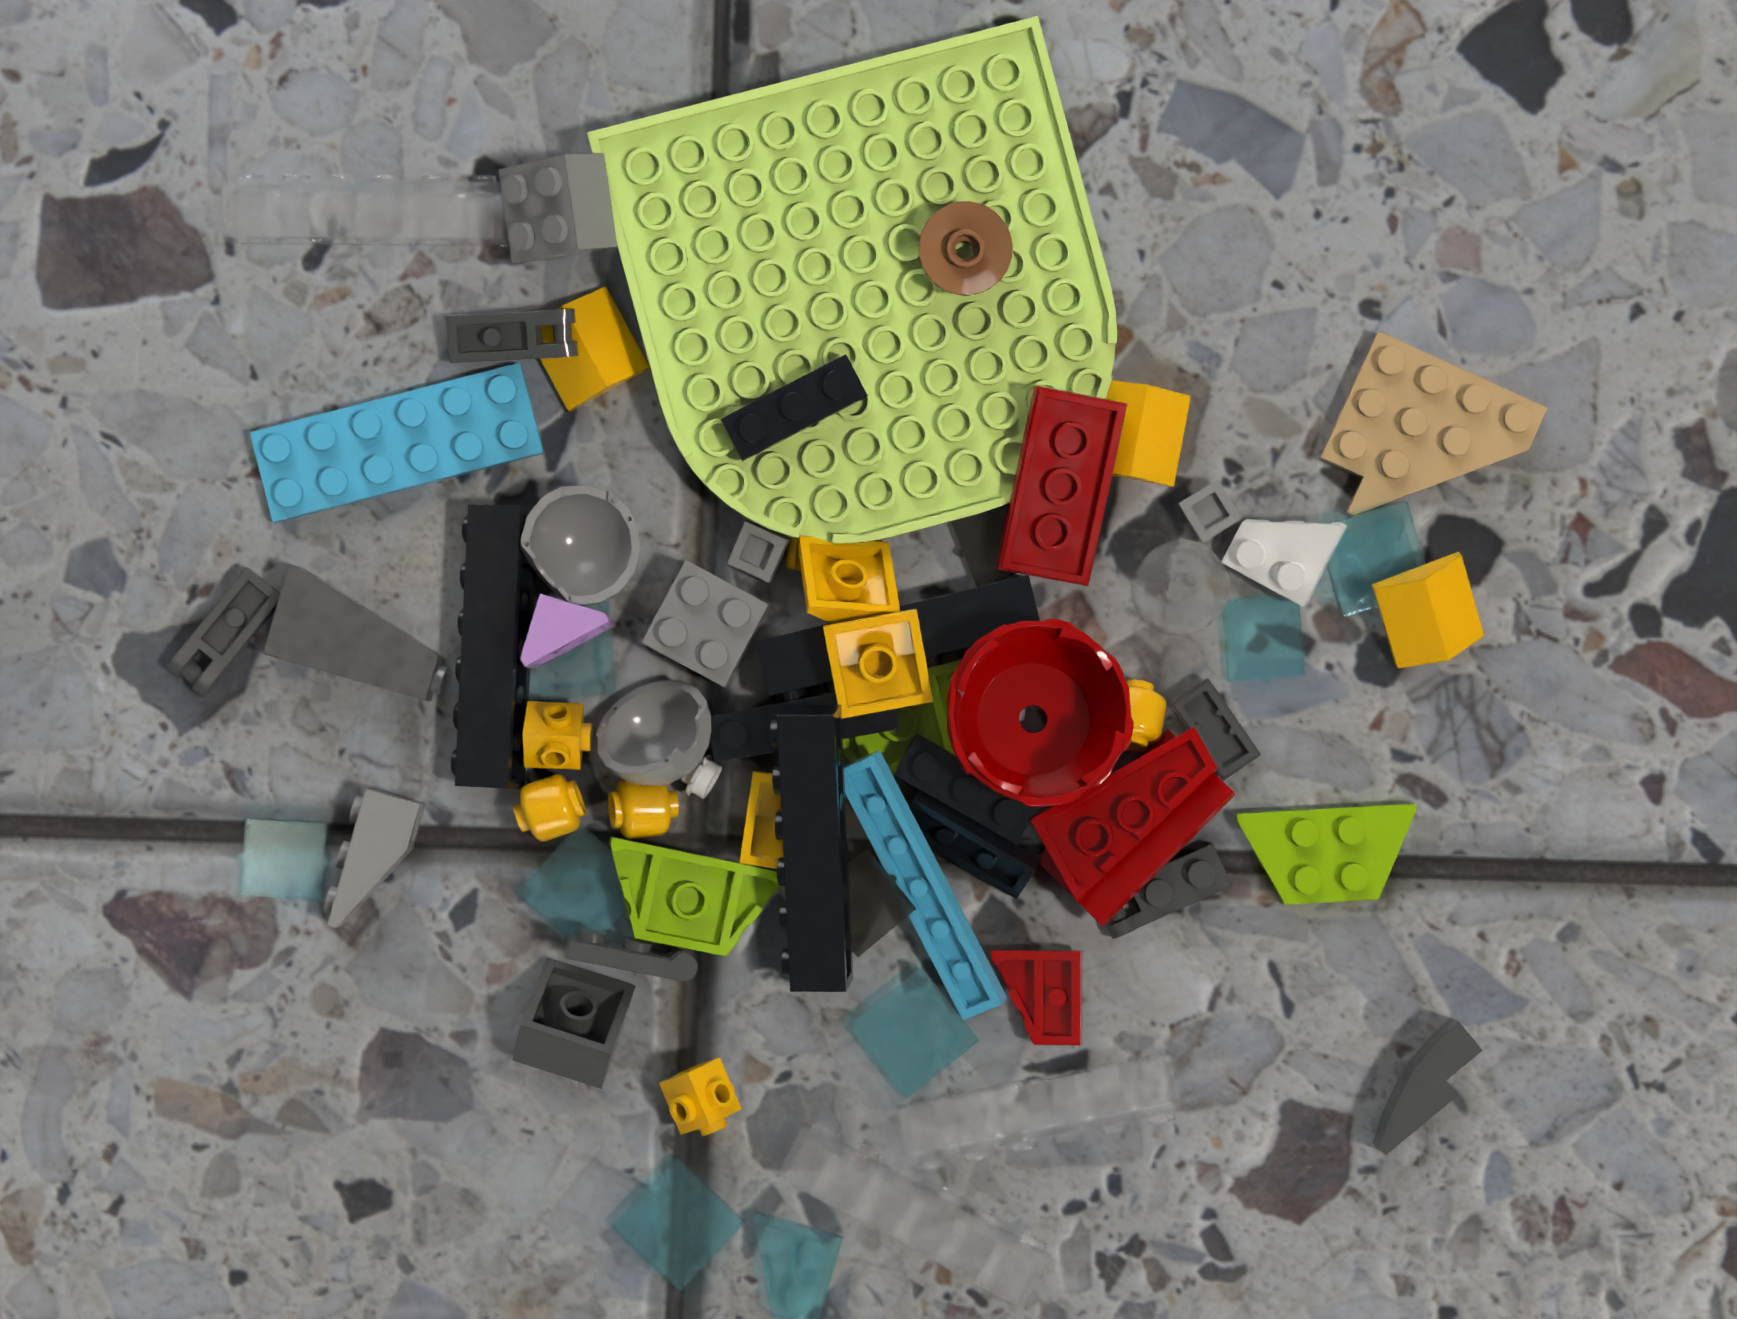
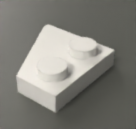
(1284, 554)

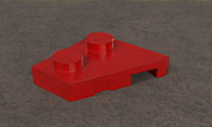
(1045, 991)

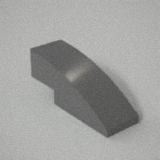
(1424, 1084)

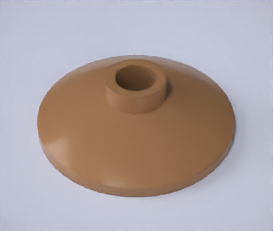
(968, 224)

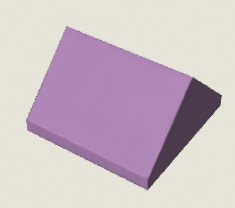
(560, 627)

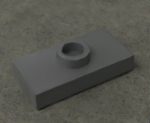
(1217, 727)

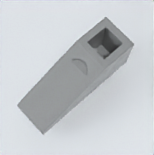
(380, 841)

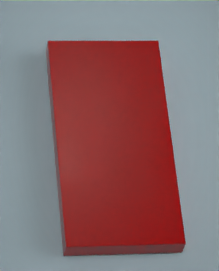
(1061, 485)
(1153, 852)

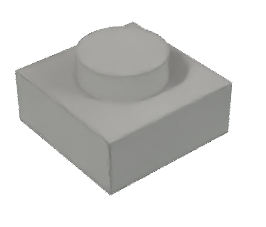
(1209, 511)
(758, 551)

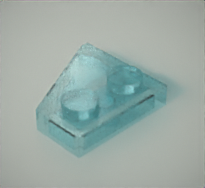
(795, 1265)

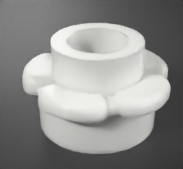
(702, 778)

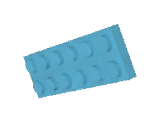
(397, 443)

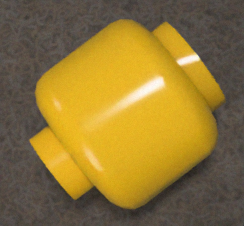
(1148, 715)
(550, 807)
(642, 809)

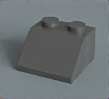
(573, 1023)

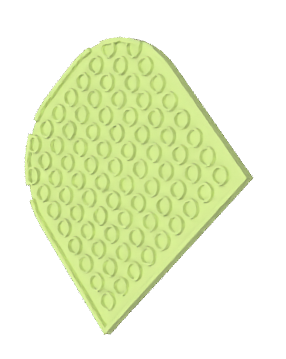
(791, 236)

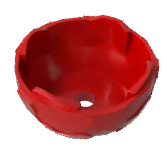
(1066, 678)

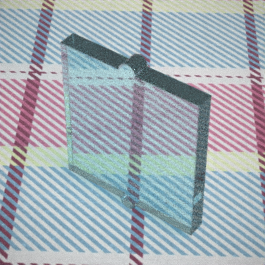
(1263, 638)
(284, 859)

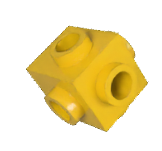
(555, 735)
(701, 1097)

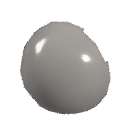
(581, 543)
(655, 733)

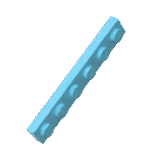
(908, 857)

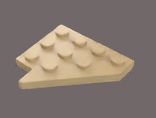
(1422, 424)

